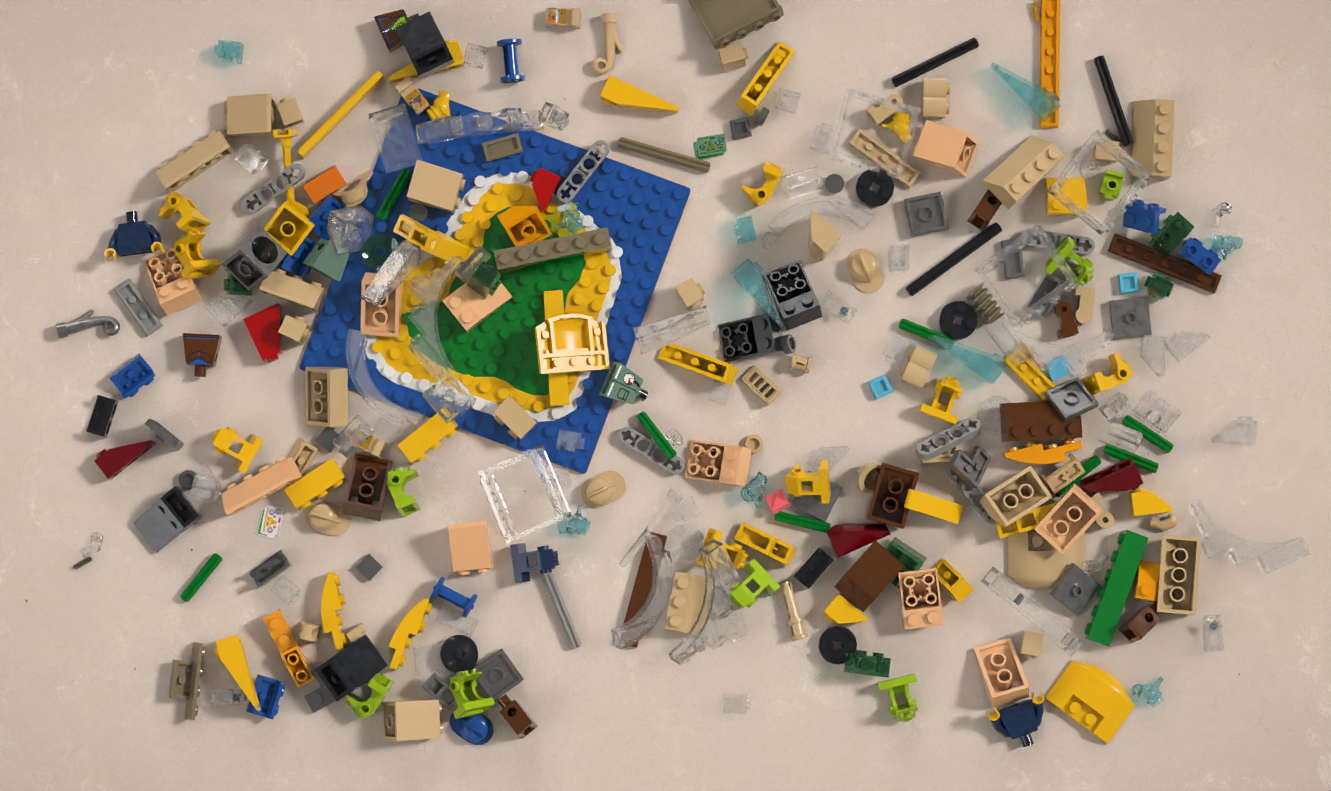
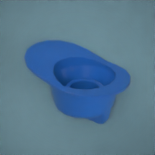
(474, 729)

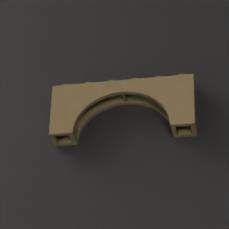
(582, 243)

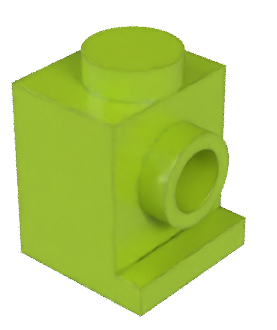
(1105, 190)

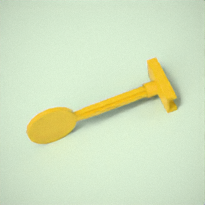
(286, 142)

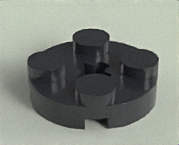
(870, 197)
(947, 317)
(835, 634)

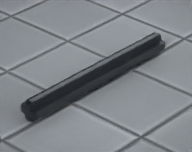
(935, 62)
(1113, 100)

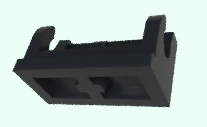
(102, 416)
(813, 568)

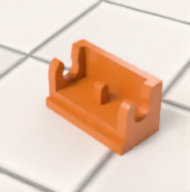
(324, 184)

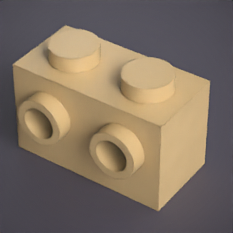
(690, 294)
(295, 329)
(514, 417)

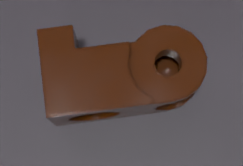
(1067, 320)

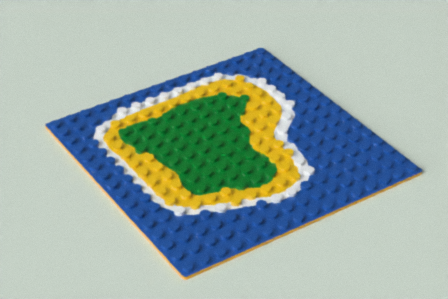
(501, 351)

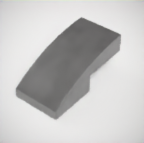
(439, 690)

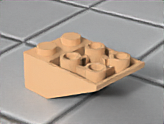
(170, 287)
(718, 463)
(920, 598)

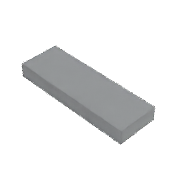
(138, 307)

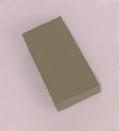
(502, 147)

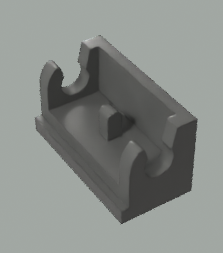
(1049, 283)
(270, 569)

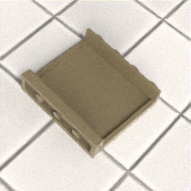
(734, 19)

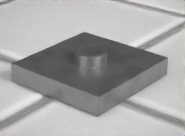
(926, 214)
(1130, 317)
(1071, 399)
(163, 434)
(812, 503)
(1075, 589)
(498, 675)

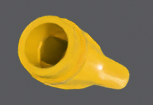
(440, 106)
(899, 125)

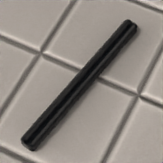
(953, 259)

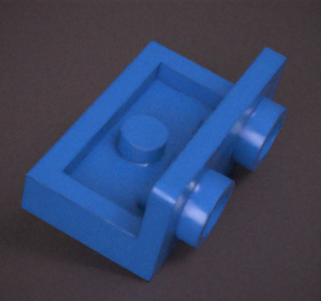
(321, 215)
(1143, 216)
(1201, 257)
(294, 263)
(132, 376)
(268, 693)

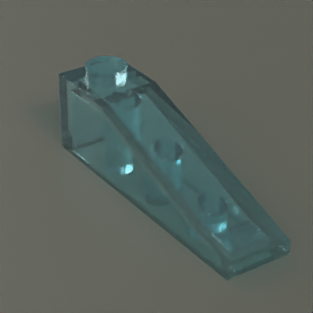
(1036, 97)
(754, 283)
(984, 364)

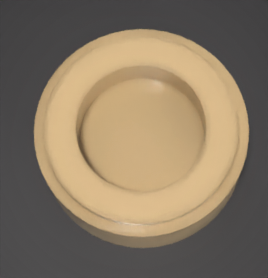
(753, 442)

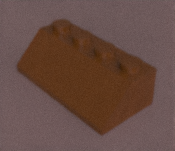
(1036, 422)

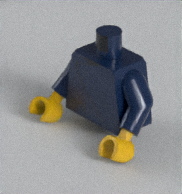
(133, 238)
(1019, 719)

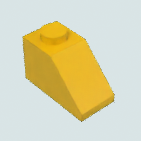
(1147, 503)
(952, 581)
(843, 612)

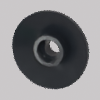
(450, 650)

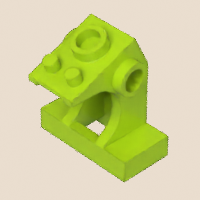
(1082, 271)
(396, 482)
(743, 596)
(474, 704)
(365, 707)
(902, 712)

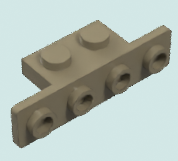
(185, 680)

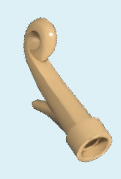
(611, 40)

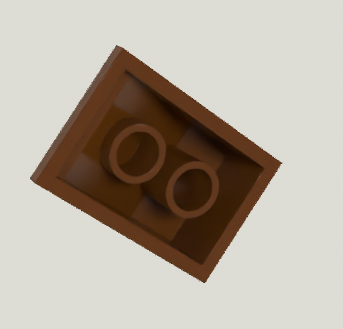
(367, 487)
(890, 495)
(869, 576)

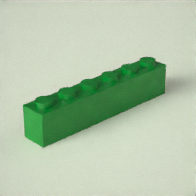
(1116, 588)

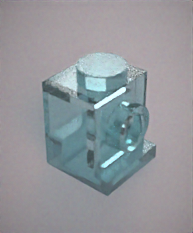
(229, 50)
(745, 229)

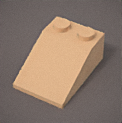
(471, 307)
(384, 318)
(1068, 519)
(1001, 672)

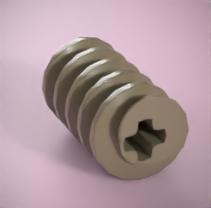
(984, 304)

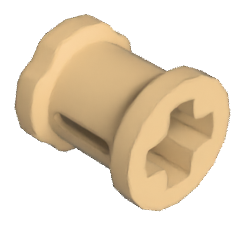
(805, 366)

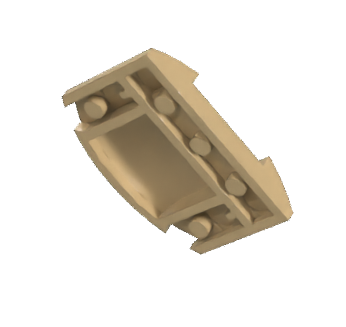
(1037, 563)

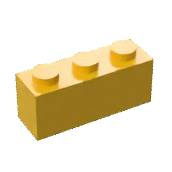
(426, 437)
(315, 484)

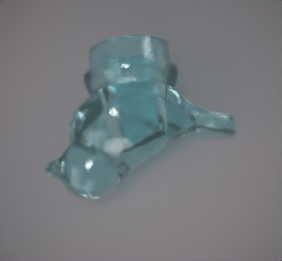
(571, 219)
(1226, 244)
(755, 490)
(574, 524)
(1149, 692)

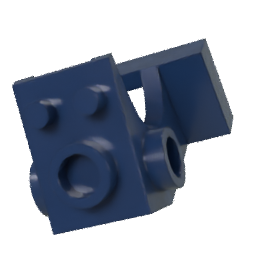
(546, 559)

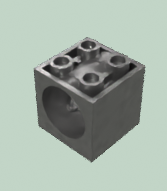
(254, 258)

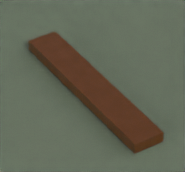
(1170, 266)
(642, 583)

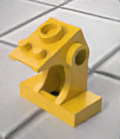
(773, 174)
(191, 218)
(188, 252)
(1119, 375)
(948, 385)
(223, 439)
(820, 482)
(734, 551)

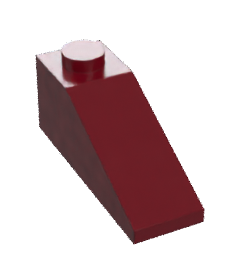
(119, 458)
(1117, 478)
(853, 536)

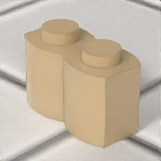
(934, 98)
(918, 367)

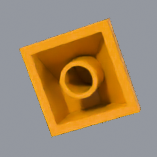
(524, 224)
(1146, 581)

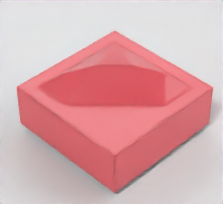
(777, 501)

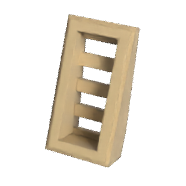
(777, 391)

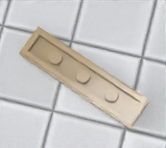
(879, 153)

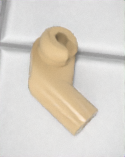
(1164, 525)

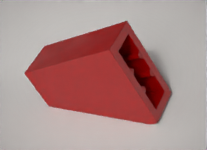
(264, 331)

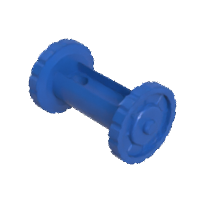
(511, 60)
(453, 597)

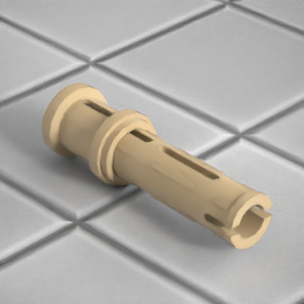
(795, 620)

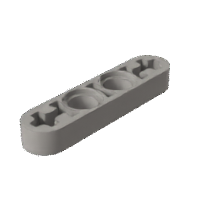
(581, 170)
(272, 186)
(1057, 241)
(951, 442)
(649, 453)
(970, 495)

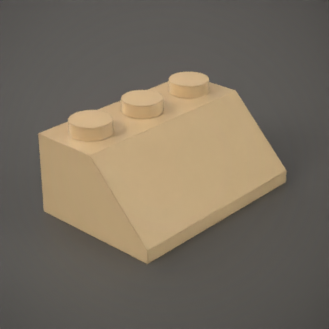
(293, 289)
(326, 396)
(1015, 497)
(685, 602)

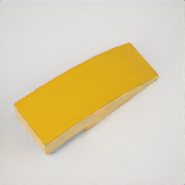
(933, 506)
(765, 543)

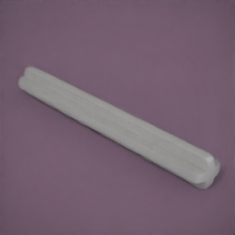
(561, 610)

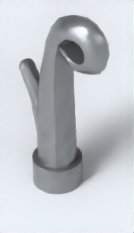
(84, 322)

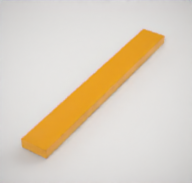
(1050, 53)

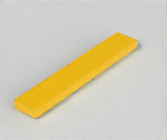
(340, 114)
(558, 381)

